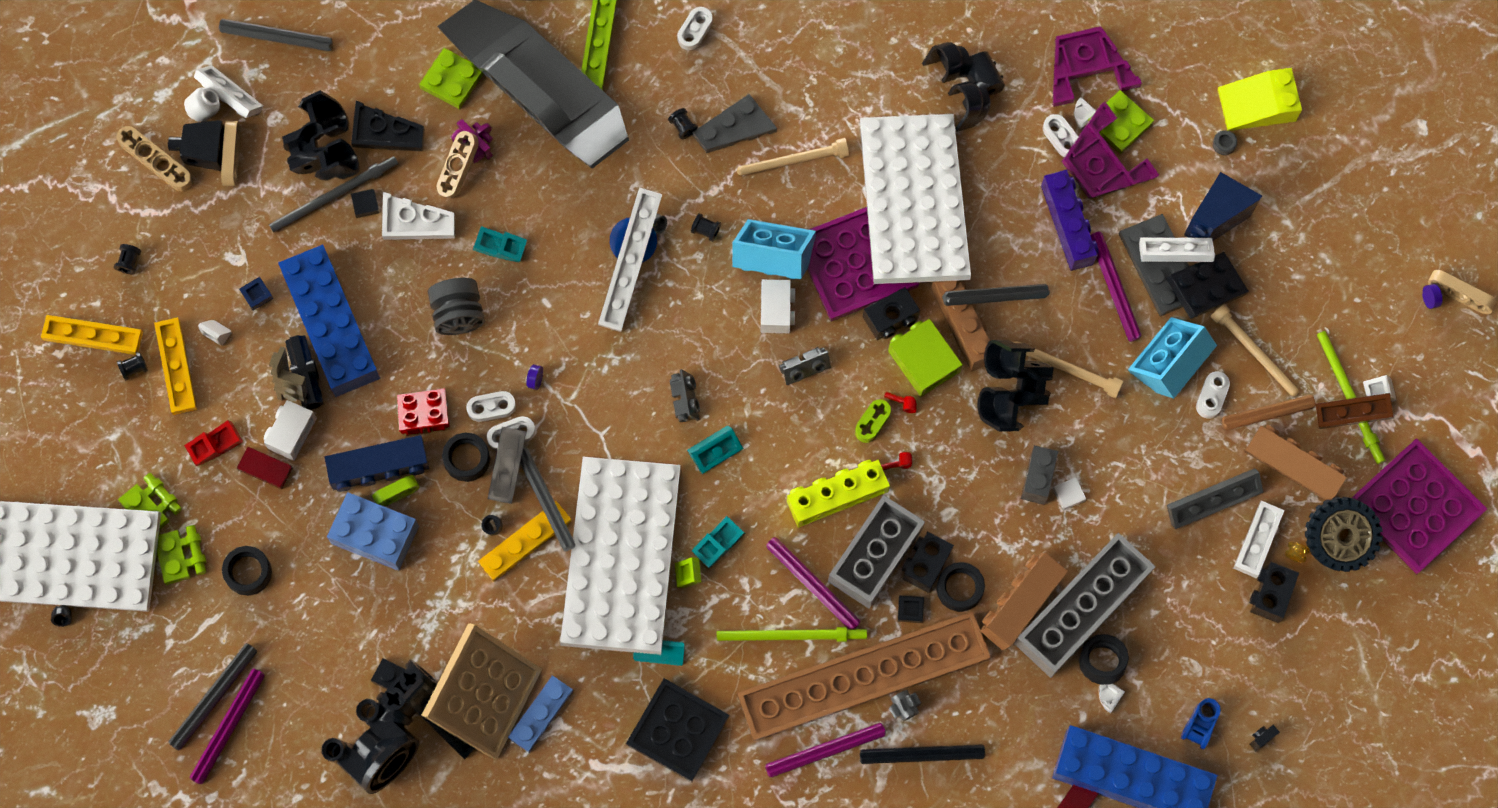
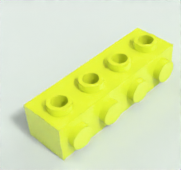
(837, 493)

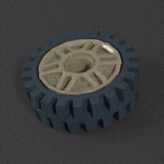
(1362, 537)

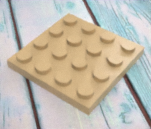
(482, 691)

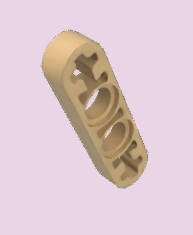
(154, 158)

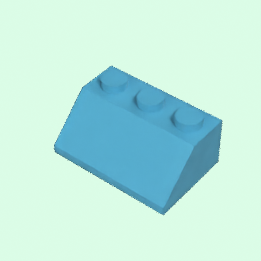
(773, 249)
(1173, 356)

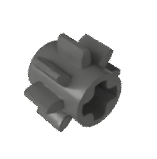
(905, 705)

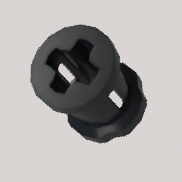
(681, 116)
(705, 227)
(127, 259)
(132, 366)

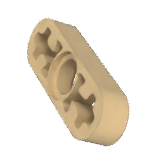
(230, 153)
(457, 183)
(1463, 292)

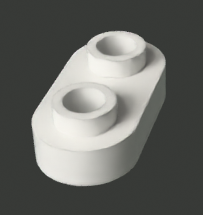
(693, 29)
(1063, 136)
(1212, 393)
(491, 404)
(515, 423)

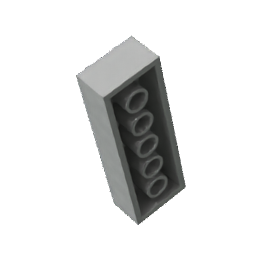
(1084, 605)

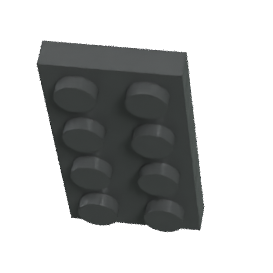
(1153, 273)

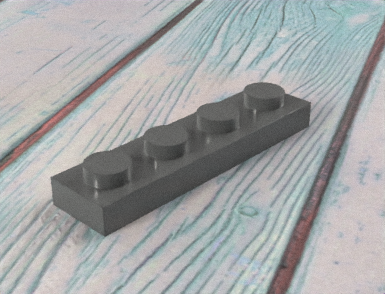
(1215, 498)

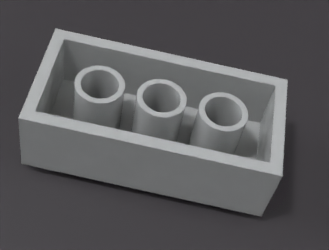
(876, 551)

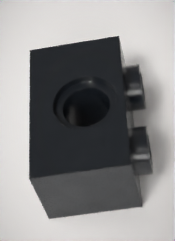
(899, 303)

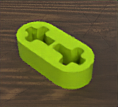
(868, 418)
(396, 491)

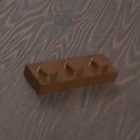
(1354, 411)

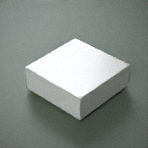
(1069, 493)

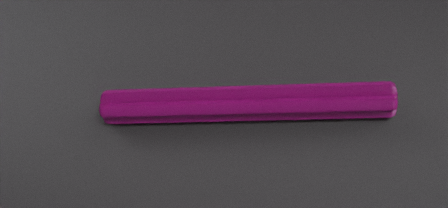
(1116, 289)
(789, 560)
(227, 726)
(825, 750)

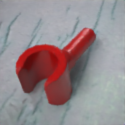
(909, 402)
(904, 462)

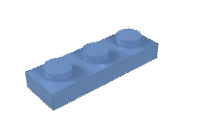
(540, 714)

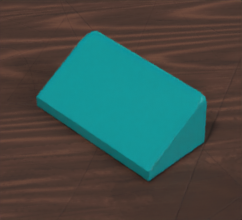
(715, 449)
(671, 654)

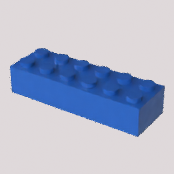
(329, 321)
(1130, 773)

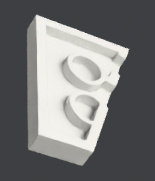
(415, 221)

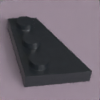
(382, 131)

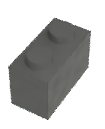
(1039, 475)

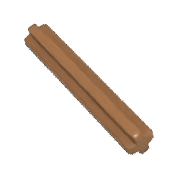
(1268, 412)

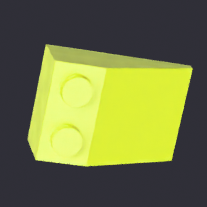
(1260, 100)

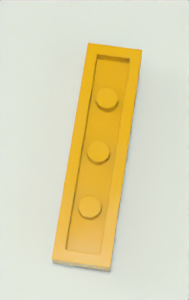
(91, 334)
(175, 366)
(519, 545)

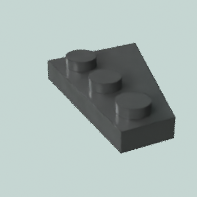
(735, 124)

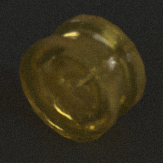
(1296, 552)

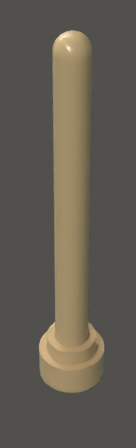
(838, 148)
(1223, 316)
(1110, 385)

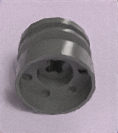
(456, 306)

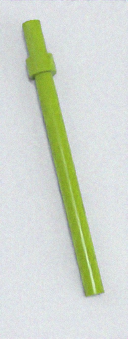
(1370, 439)
(839, 633)

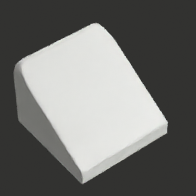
(215, 331)
(1380, 386)

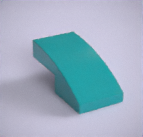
(499, 245)
(718, 542)

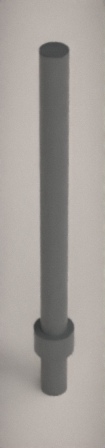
(375, 171)

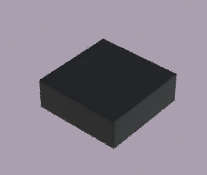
(365, 203)
(910, 609)

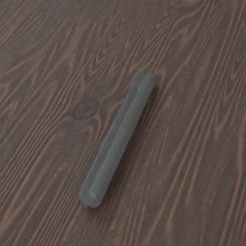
(275, 34)
(997, 294)
(546, 501)
(212, 697)

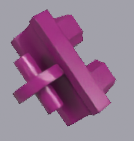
(482, 132)

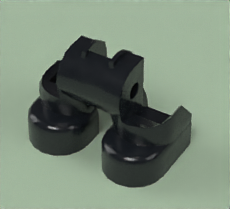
(981, 76)
(335, 158)
(1004, 361)

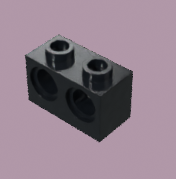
(931, 563)
(1278, 594)

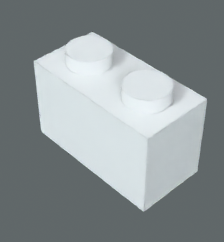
(775, 306)
(289, 430)

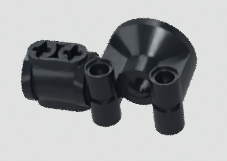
(387, 745)

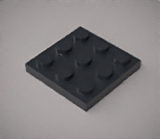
(677, 730)

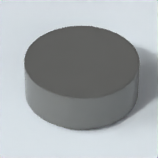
(1224, 142)

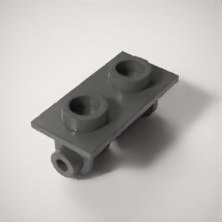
(814, 362)
(688, 406)

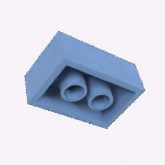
(373, 531)

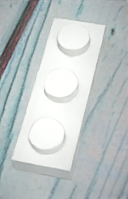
(228, 91)
(1176, 250)
(1258, 539)

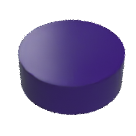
(1432, 296)
(534, 377)

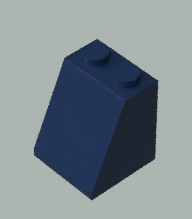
(1222, 209)

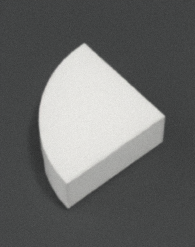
(1082, 112)
(1110, 696)

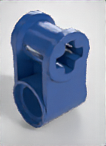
(1199, 727)

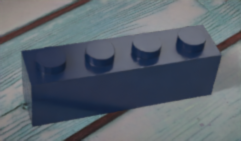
(376, 463)

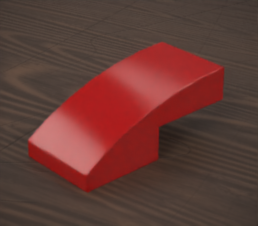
(213, 444)

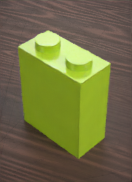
(924, 357)

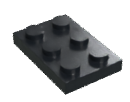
(1207, 285)

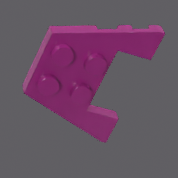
(1084, 55)
(1096, 165)

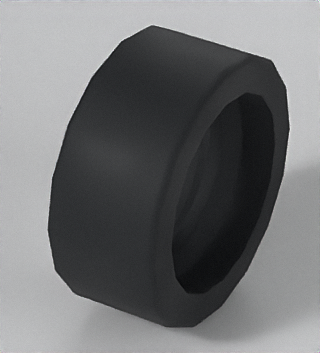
(460, 439)
(237, 554)
(974, 573)
(1109, 642)

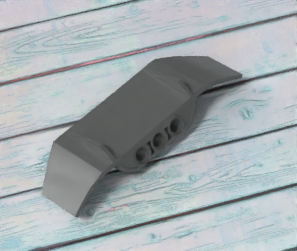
(539, 80)

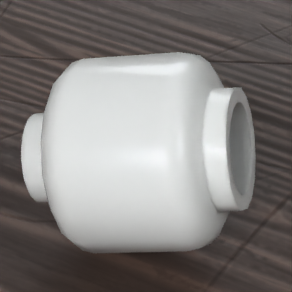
(202, 104)

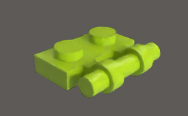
(140, 499)
(172, 555)

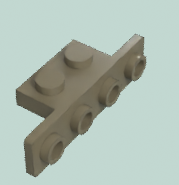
(287, 384)

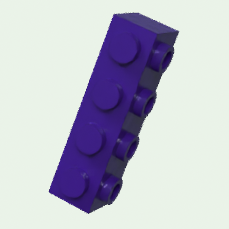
(1069, 220)

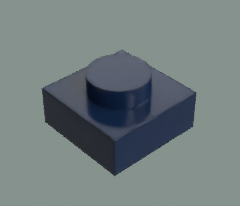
(256, 293)

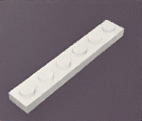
(630, 259)

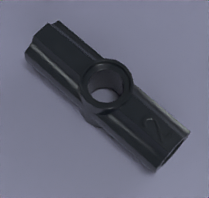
(305, 366)

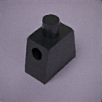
(200, 144)

